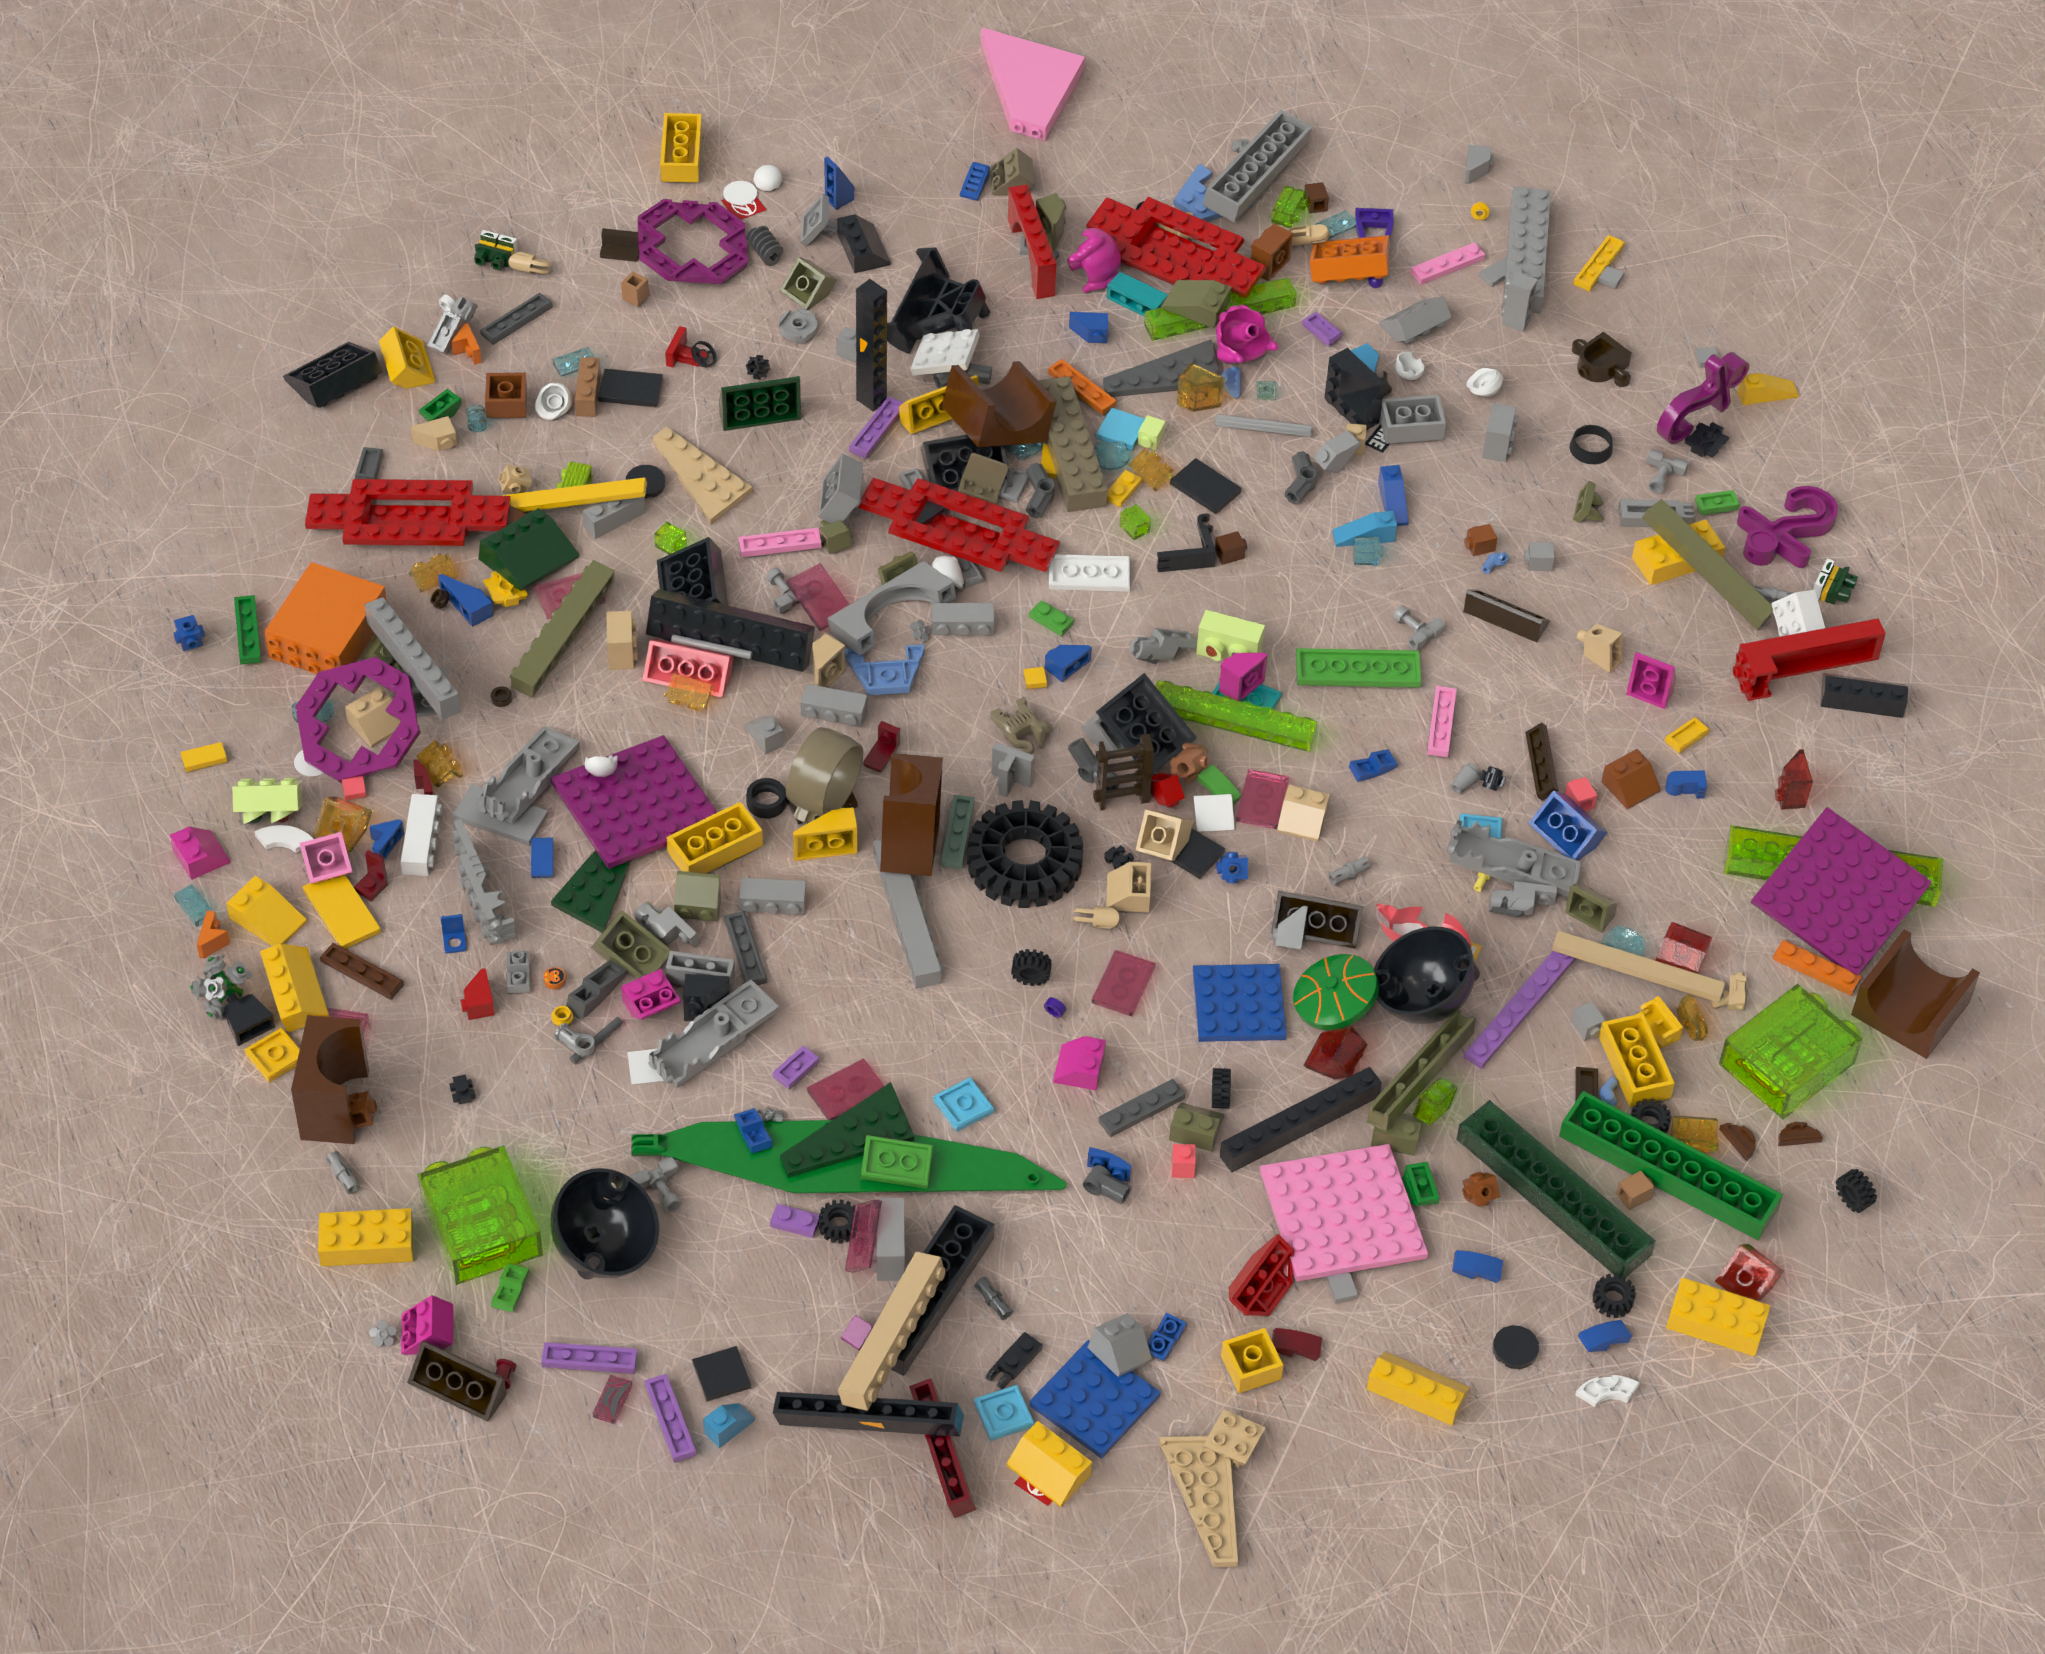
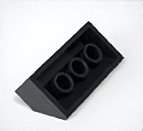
(1864, 695)

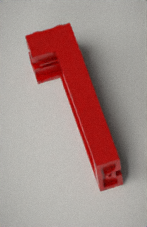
(1805, 653)

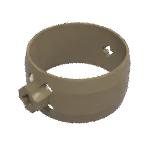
(823, 773)

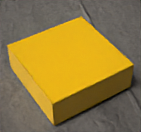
(1035, 678)

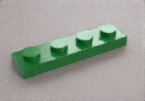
(247, 629)

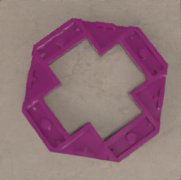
(692, 271)
(351, 677)

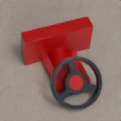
(689, 355)

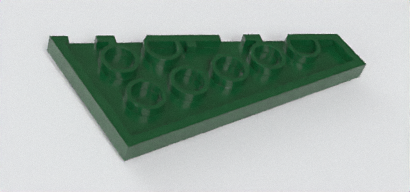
(592, 892)
(846, 1135)

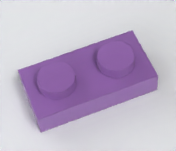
(796, 1067)
(795, 1220)

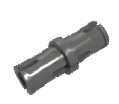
(993, 1298)

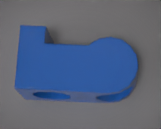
(1687, 783)

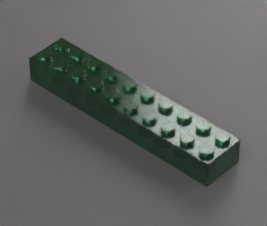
(1555, 1190)

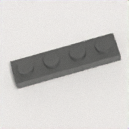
(1141, 1107)

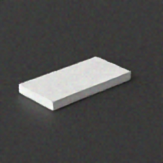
(1090, 573)

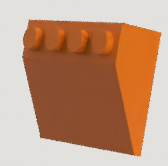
(1350, 259)

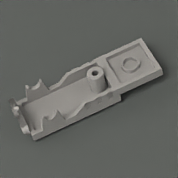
(526, 775)
(1510, 858)
(471, 878)
(712, 1034)

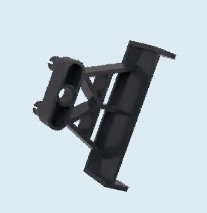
(935, 303)

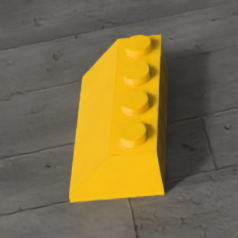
(925, 410)
(293, 984)
(1417, 1387)

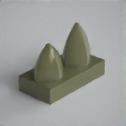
(1584, 508)
(896, 567)

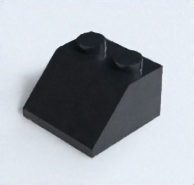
(702, 993)

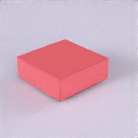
(354, 788)

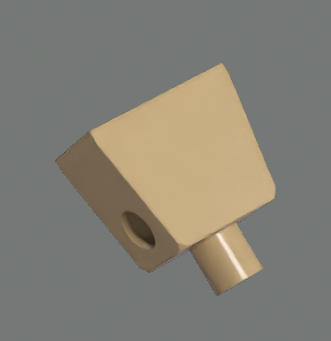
(1602, 646)

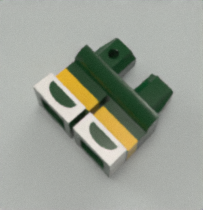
(495, 249)
(1831, 582)

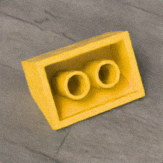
(406, 359)
(1050, 1464)

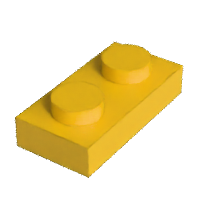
(1123, 488)

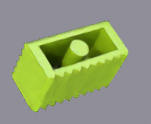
(575, 475)

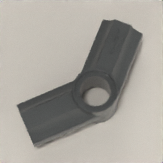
(983, 373)
(1305, 478)
(1043, 493)
(1087, 762)

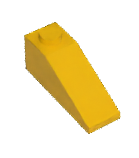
(1765, 388)

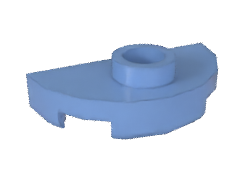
(1232, 381)

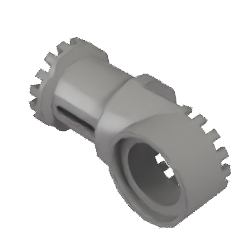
(574, 1040)

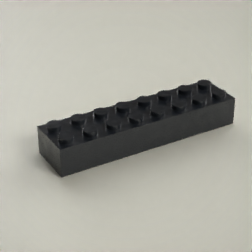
(768, 637)
(960, 1245)

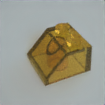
(1199, 389)
(345, 817)

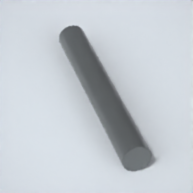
(599, 1037)

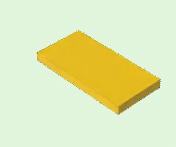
(342, 911)

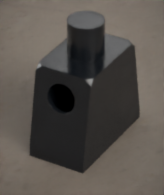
(247, 1017)

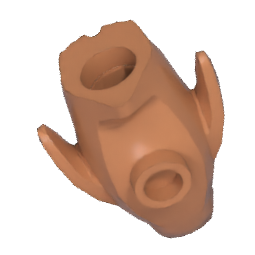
(1190, 762)

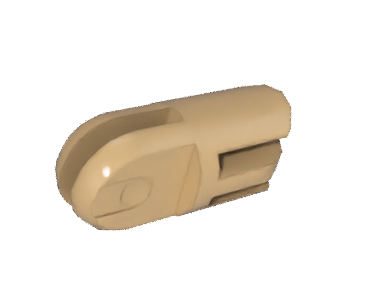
(1309, 234)
(529, 263)
(1103, 917)

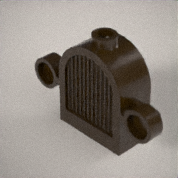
(1602, 360)

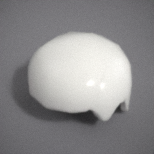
(768, 178)
(1408, 367)
(601, 766)

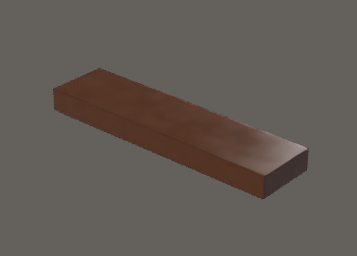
(361, 971)

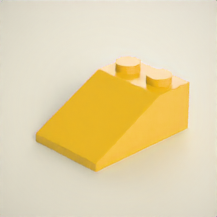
(827, 836)
(264, 912)

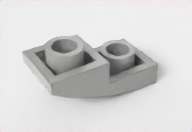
(518, 972)

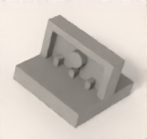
(1011, 767)

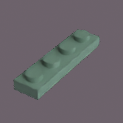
(957, 831)

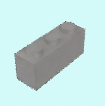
(1519, 301)
(611, 514)
(962, 618)
(834, 705)
(772, 896)
(686, 963)

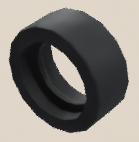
(766, 785)

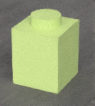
(1151, 432)

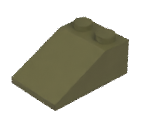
(1198, 300)
(631, 946)

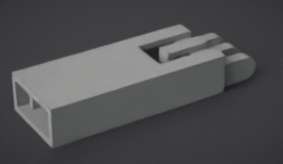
(1632, 511)

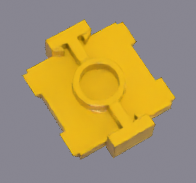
(502, 591)

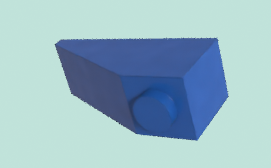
(837, 185)
(1393, 492)
(467, 600)

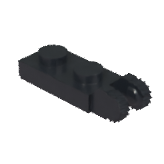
(1015, 1359)

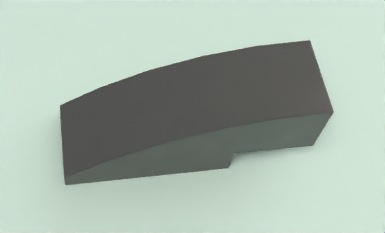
(595, 988)

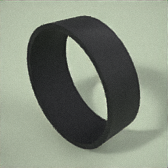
(1591, 457)

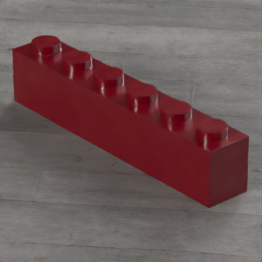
(946, 1458)

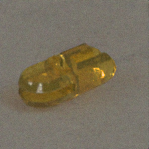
(1692, 1018)

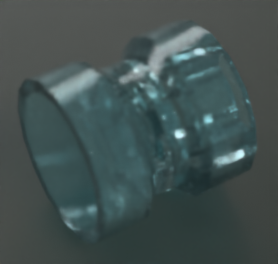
(476, 418)

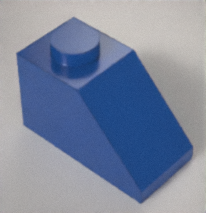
(1090, 326)
(1067, 660)

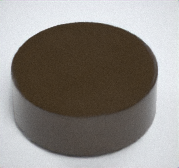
(501, 696)

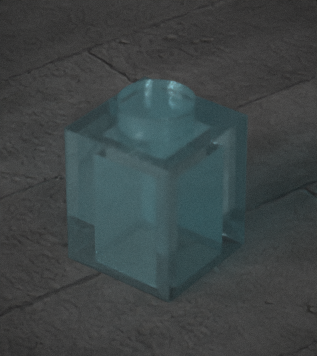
(1367, 551)

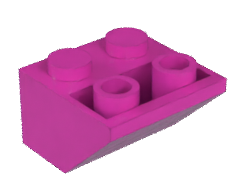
(649, 995)
(427, 1321)

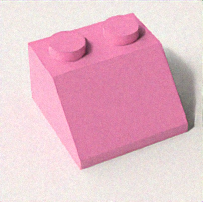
(326, 857)

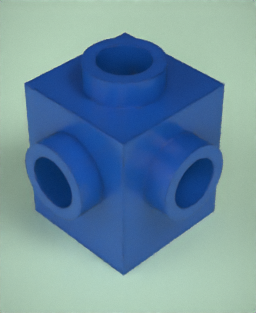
(188, 637)
(1240, 870)

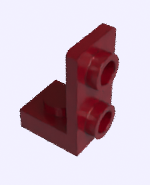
(882, 750)
(375, 880)

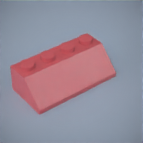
(695, 663)

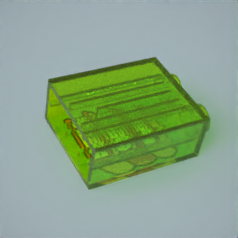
(1791, 1050)
(479, 1213)

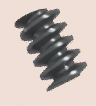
(765, 245)

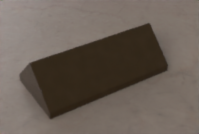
(1505, 615)
(1325, 919)
(457, 1381)

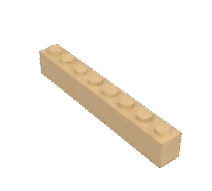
(891, 1331)

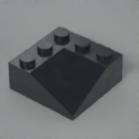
(1354, 389)

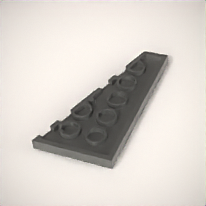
(1161, 373)

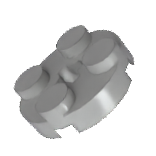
(798, 334)

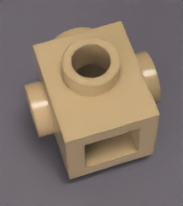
(515, 479)

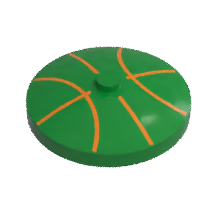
(1336, 992)

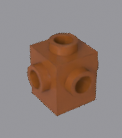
(362, 1109)
(1480, 1188)

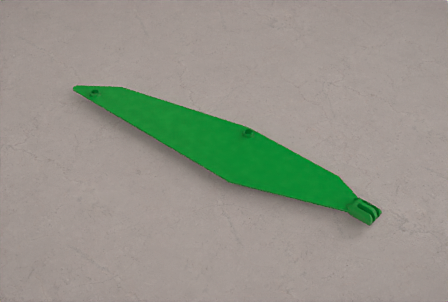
(952, 1167)

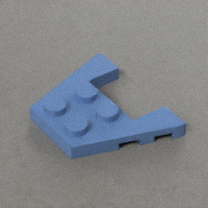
(1192, 195)
(886, 676)

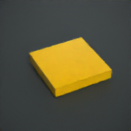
(274, 1054)

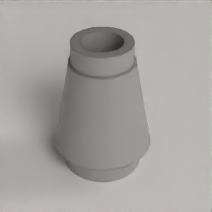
(1467, 776)

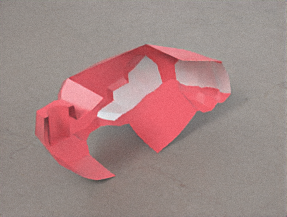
(1402, 921)

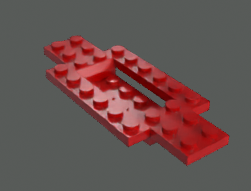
(1171, 256)
(407, 523)
(956, 535)

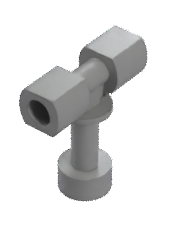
(1665, 467)
(785, 601)
(1421, 630)
(657, 1179)

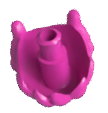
(1098, 257)
(1242, 335)

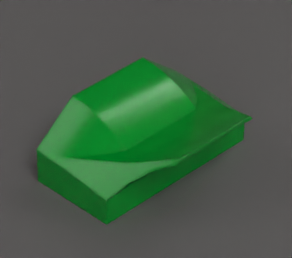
(441, 406)
(1420, 1184)

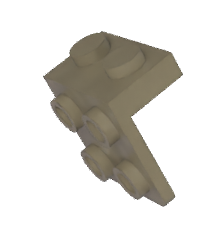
(983, 478)

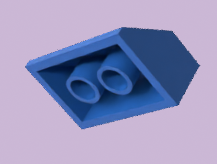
(1567, 826)

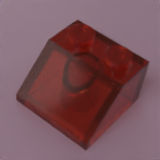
(1794, 783)
(1684, 948)
(1336, 1053)
(1749, 1273)

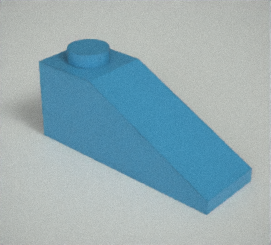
(1373, 525)

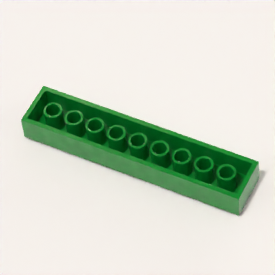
(1671, 1165)

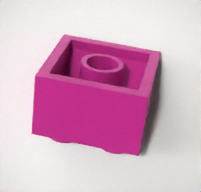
(1242, 674)
(198, 851)
(1080, 1062)

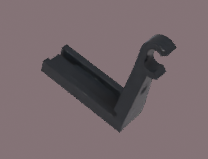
(1190, 558)

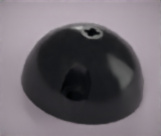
(1431, 971)
(601, 1234)

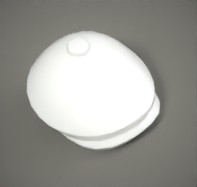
(1485, 382)
(553, 401)
(950, 568)

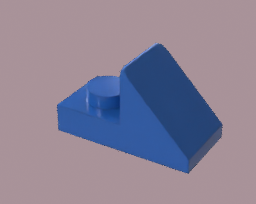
(386, 836)

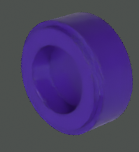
(1055, 1007)

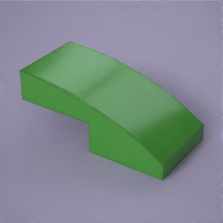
(1218, 783)
(510, 1287)

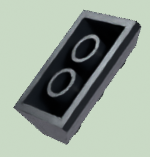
(861, 243)

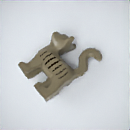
(1021, 724)

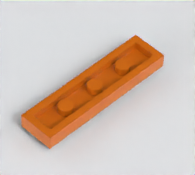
(1083, 387)
(1816, 967)

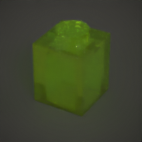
(1135, 522)
(670, 538)

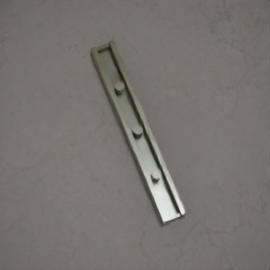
(1708, 563)
(1420, 1071)

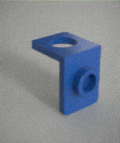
(453, 929)

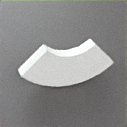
(282, 836)
(1606, 1388)

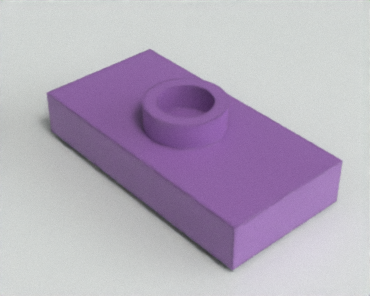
(1322, 328)

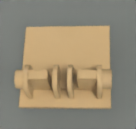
(1234, 1437)

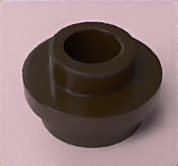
(439, 598)

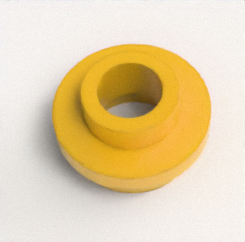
(1482, 207)
(562, 1011)

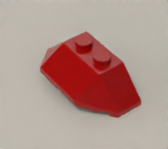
(1263, 1279)

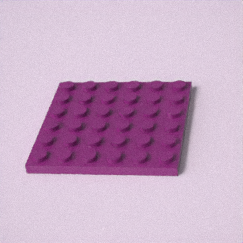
(635, 805)
(1841, 892)

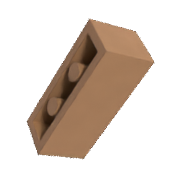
(587, 386)

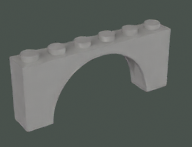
(917, 583)

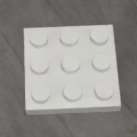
(943, 350)

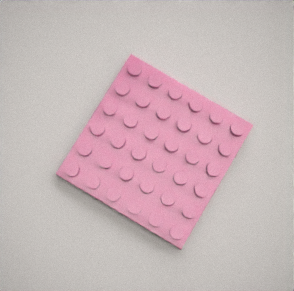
(1343, 1212)

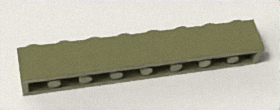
(562, 628)

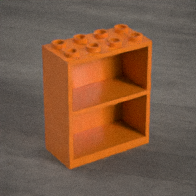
(323, 620)

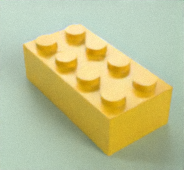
(681, 147)
(1661, 562)
(715, 840)
(1636, 1059)
(365, 1237)
(1718, 1316)

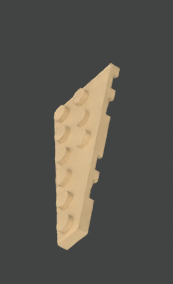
(703, 478)
(1207, 1492)

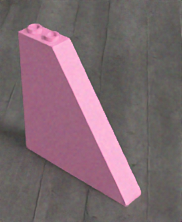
(1030, 80)

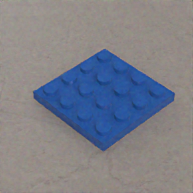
(1239, 1002)
(1093, 1401)

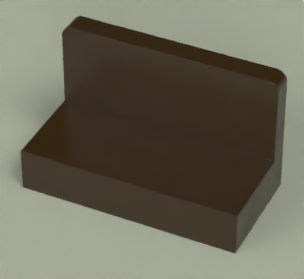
(619, 245)

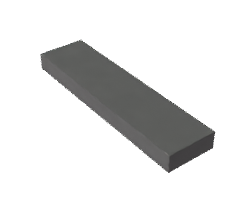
(516, 318)
(745, 948)

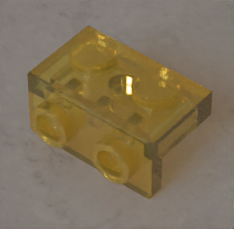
(1150, 469)
(427, 573)
(689, 691)
(439, 763)
(1696, 1132)

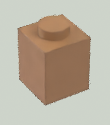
(635, 288)
(1635, 1190)

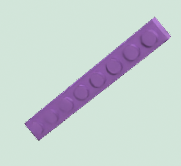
(1518, 1008)

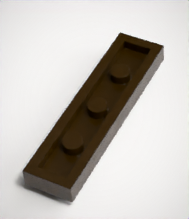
(1541, 761)

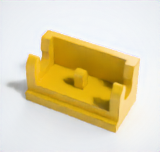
(1662, 1022)

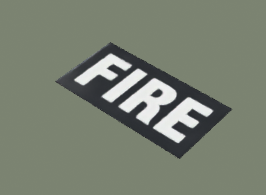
(1377, 440)

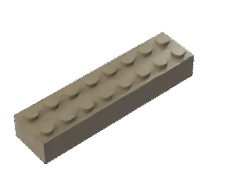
(1073, 451)

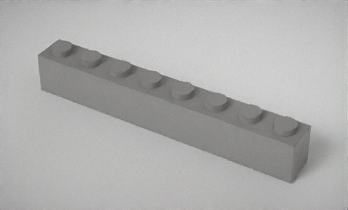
(412, 658)
(911, 925)

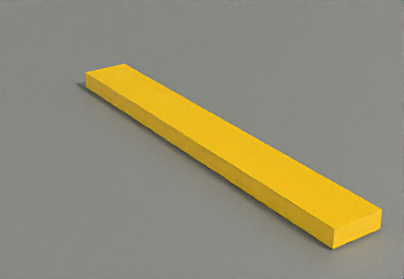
(579, 495)

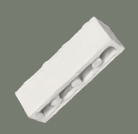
(420, 835)

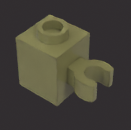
(835, 536)

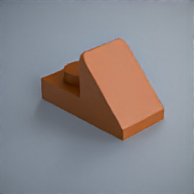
(466, 342)
(210, 937)

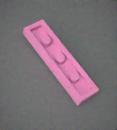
(1447, 263)
(779, 542)
(1441, 721)

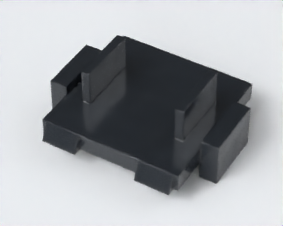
(1706, 439)

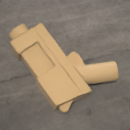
(1735, 996)

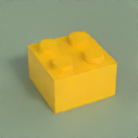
(1251, 1360)

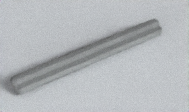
(1263, 425)

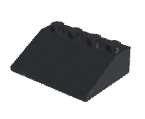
(334, 374)
(947, 459)
(694, 572)
(1143, 711)

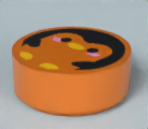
(554, 978)

